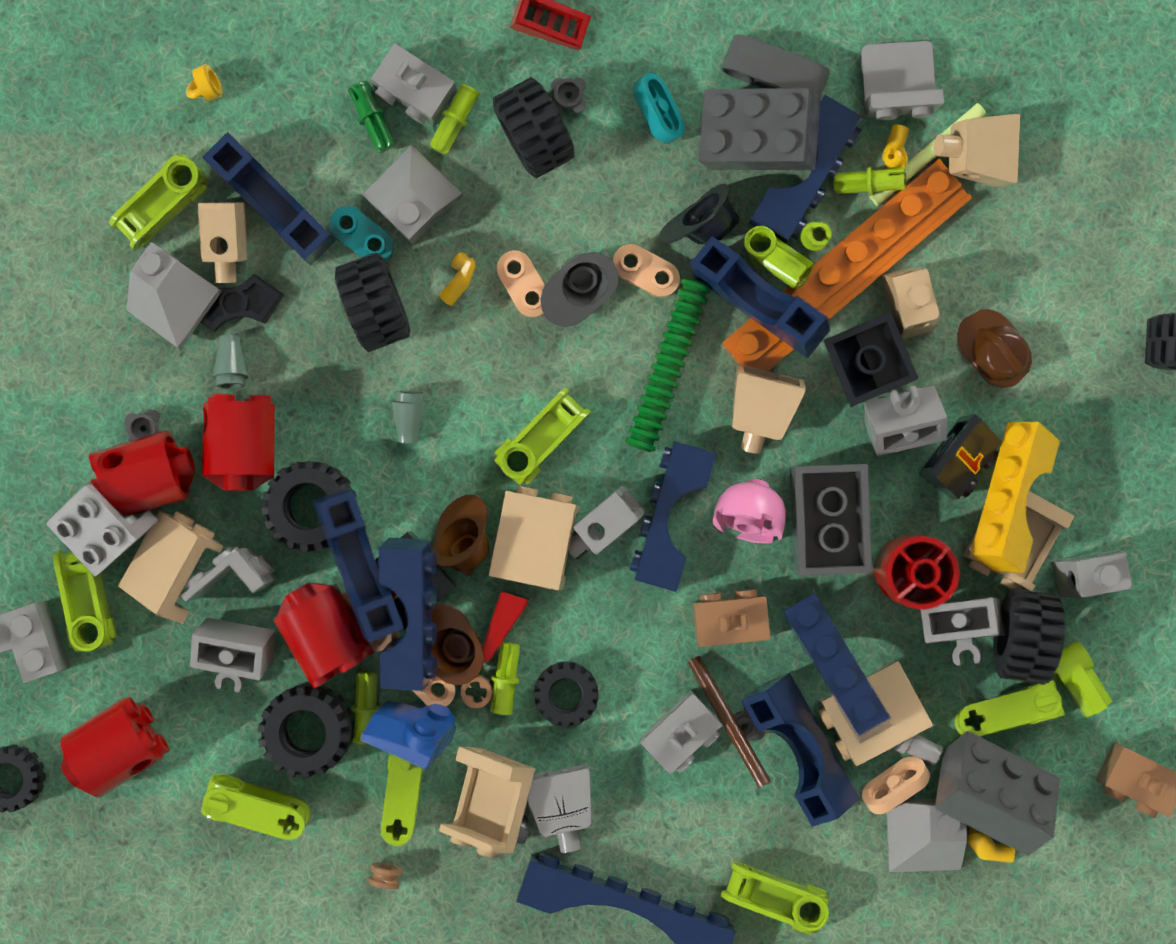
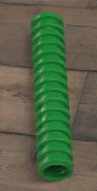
(668, 364)

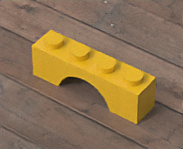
(1003, 532)

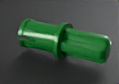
(371, 116)

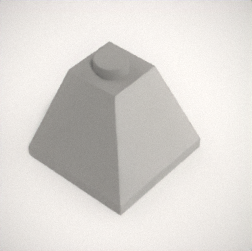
(412, 194)
(168, 295)
(924, 838)

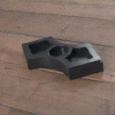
(249, 300)

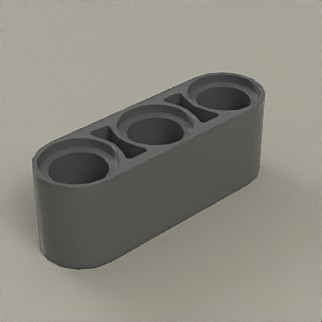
(772, 67)

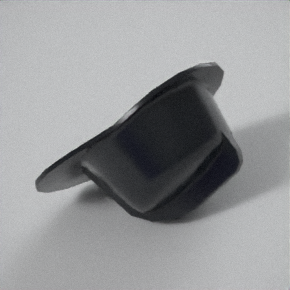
(705, 218)

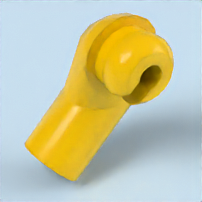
(894, 152)
(462, 279)
(987, 849)

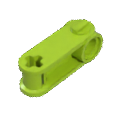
(159, 201)
(542, 436)
(83, 603)
(1013, 710)
(400, 800)
(254, 807)
(776, 897)

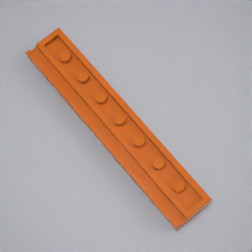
(860, 259)

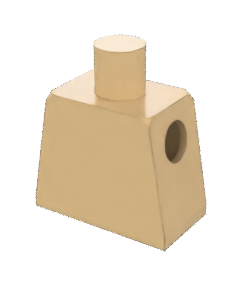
(983, 149)
(225, 222)
(911, 301)
(764, 405)

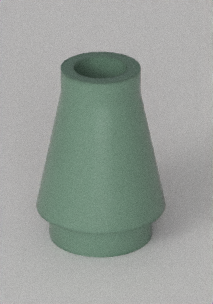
(230, 365)
(408, 415)

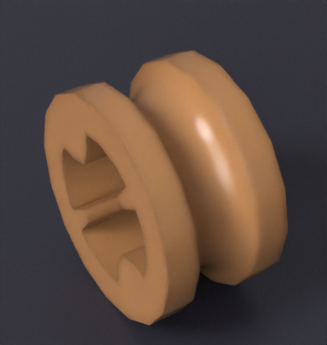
(469, 699)
(385, 876)

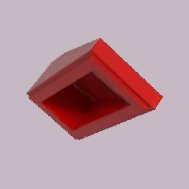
(533, 28)
(505, 616)

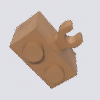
(731, 619)
(1140, 779)

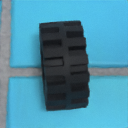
(555, 714)
(32, 777)

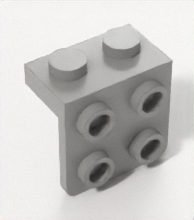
(899, 80)
(252, 569)

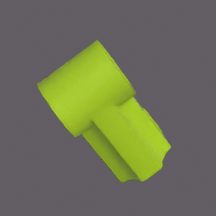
(779, 259)
(1080, 680)

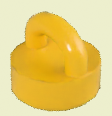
(204, 84)

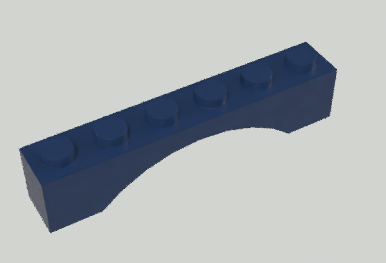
(557, 887)

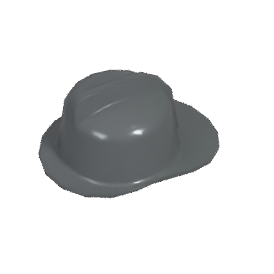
(579, 288)

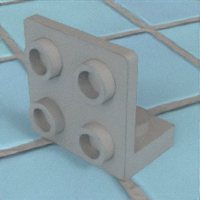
(96, 529)

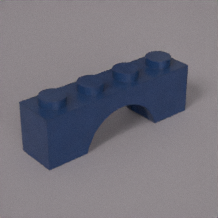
(269, 198)
(785, 207)
(779, 313)
(685, 471)
(356, 564)
(407, 570)
(838, 668)
(823, 784)

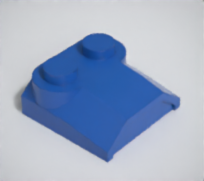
(411, 731)

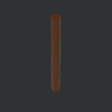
(729, 722)

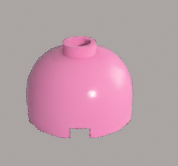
(751, 510)

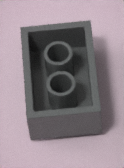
(759, 129)
(831, 519)
(998, 793)

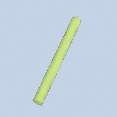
(926, 155)

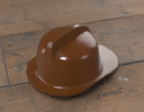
(994, 348)
(461, 535)
(456, 646)

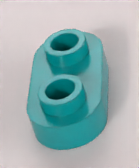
(658, 108)
(361, 233)

